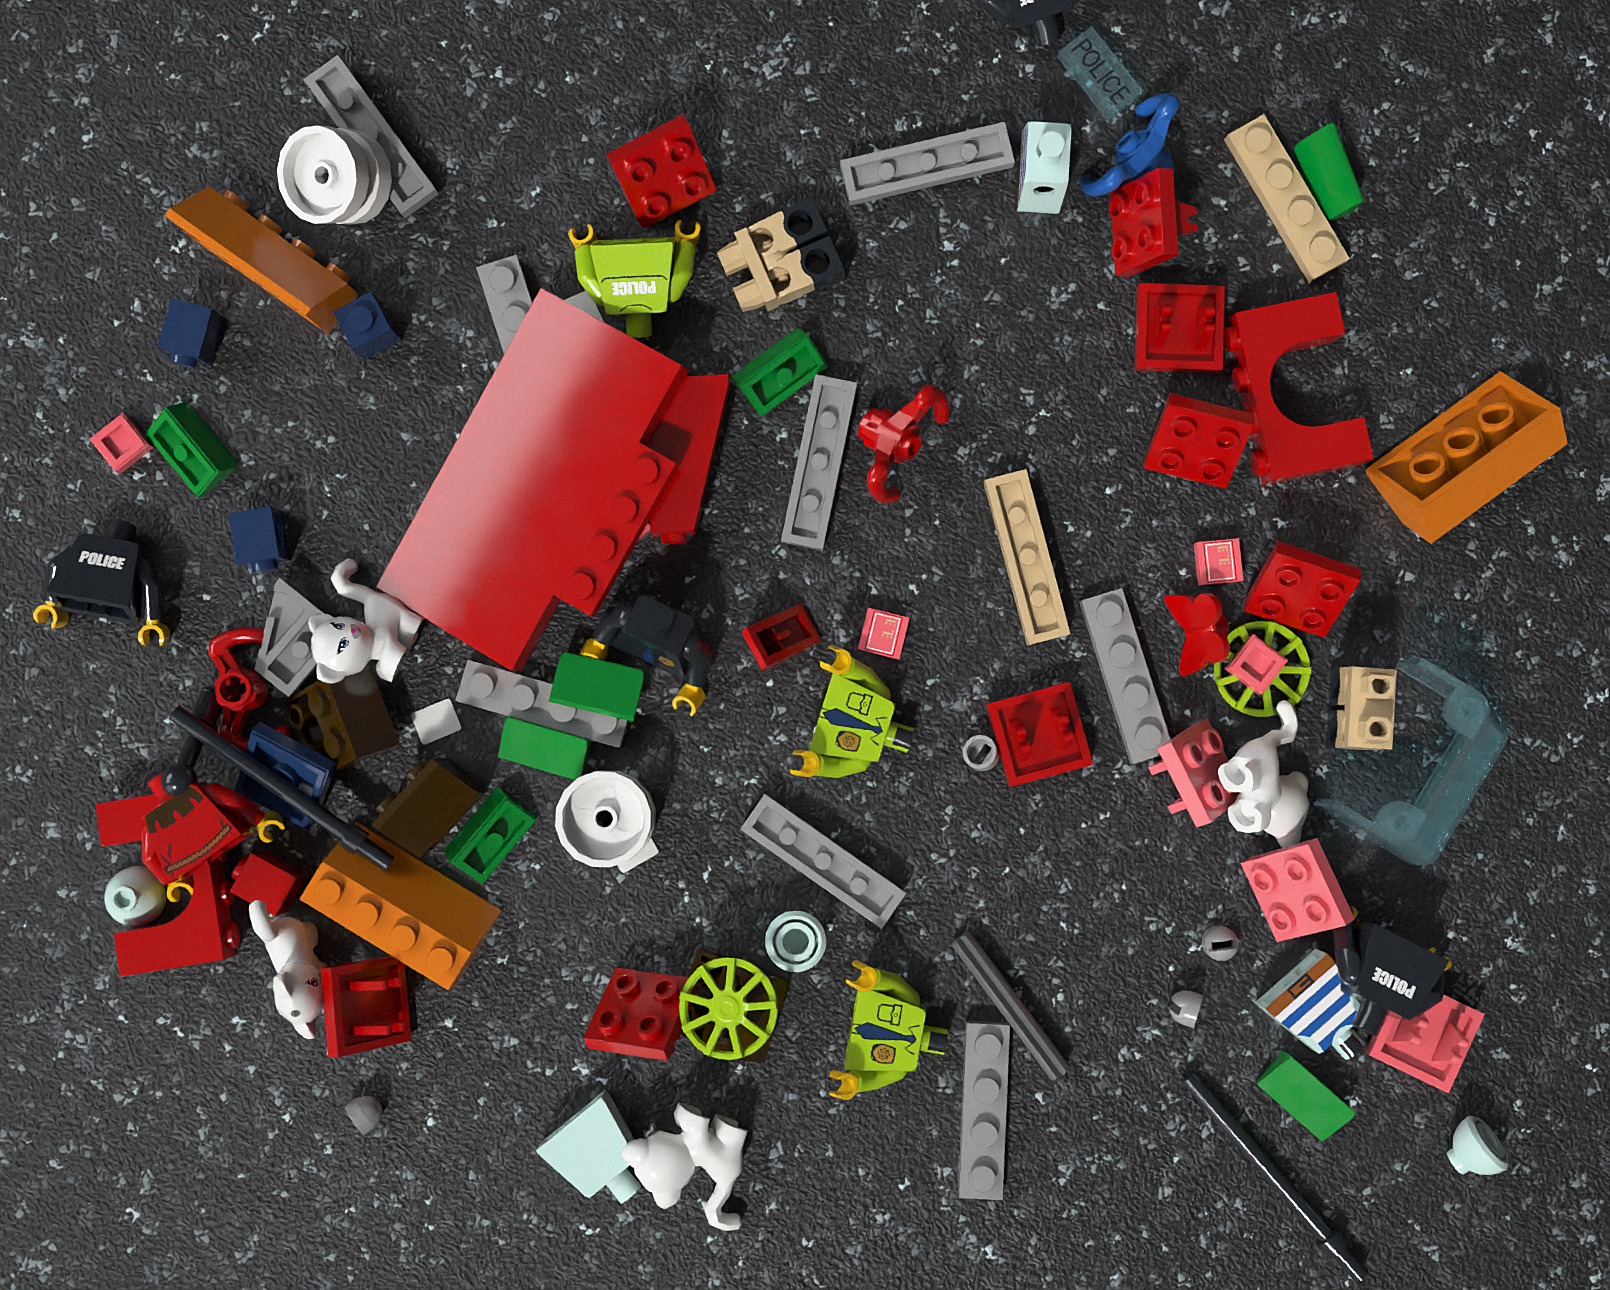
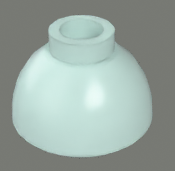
(135, 896)
(795, 941)
(1477, 1149)

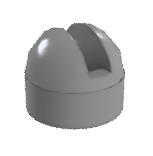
(974, 750)
(1219, 934)
(1186, 1007)
(364, 1113)

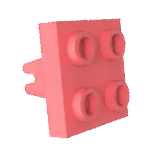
(1193, 766)
(1297, 890)
(1430, 1044)

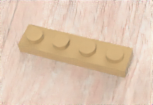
(1286, 198)
(1026, 557)

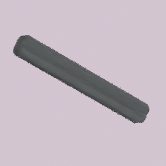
(1010, 1006)

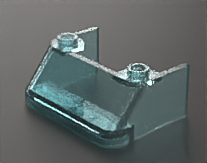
(1422, 829)

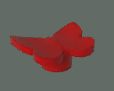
(1204, 628)

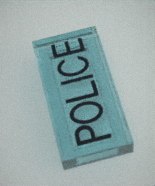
(1100, 73)

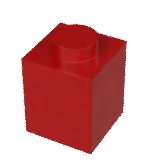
(268, 880)

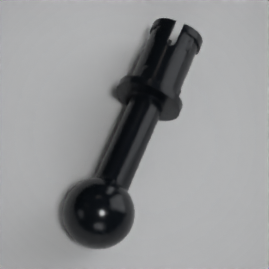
(181, 775)

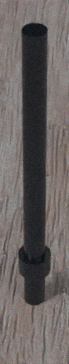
(352, 838)
(1328, 1239)

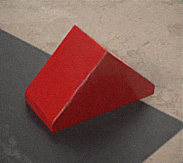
(781, 636)

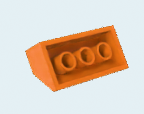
(264, 256)
(1468, 455)
(405, 910)

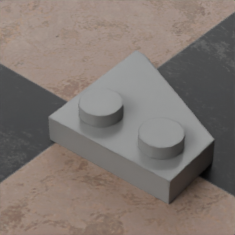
(286, 645)

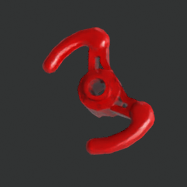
(898, 437)
(232, 679)

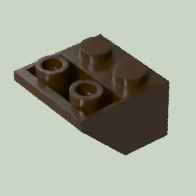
(343, 719)
(428, 805)
(757, 994)

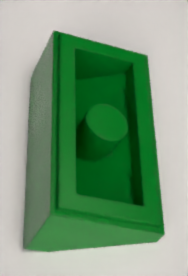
(1328, 173)
(780, 371)
(191, 448)
(597, 686)
(544, 748)
(489, 835)
(1305, 1097)

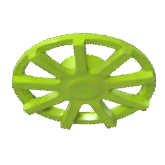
(1304, 670)
(727, 1008)

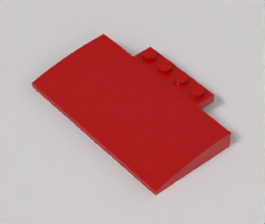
(540, 485)

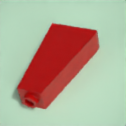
(690, 439)

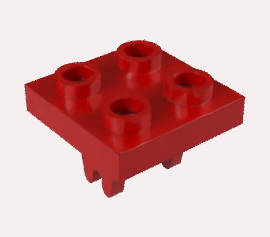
(662, 171)
(1147, 222)
(1179, 328)
(1198, 440)
(1302, 589)
(1039, 734)
(365, 1005)
(638, 1015)

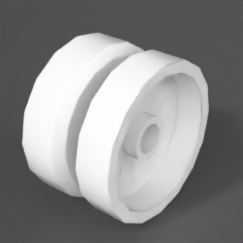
(334, 175)
(582, 831)

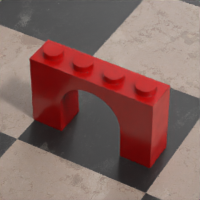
(1280, 445)
(199, 933)

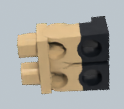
(785, 256)
(1368, 711)

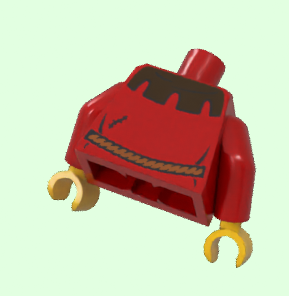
(196, 829)

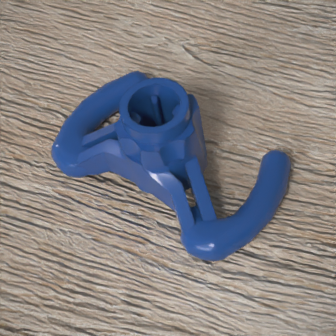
(1141, 150)

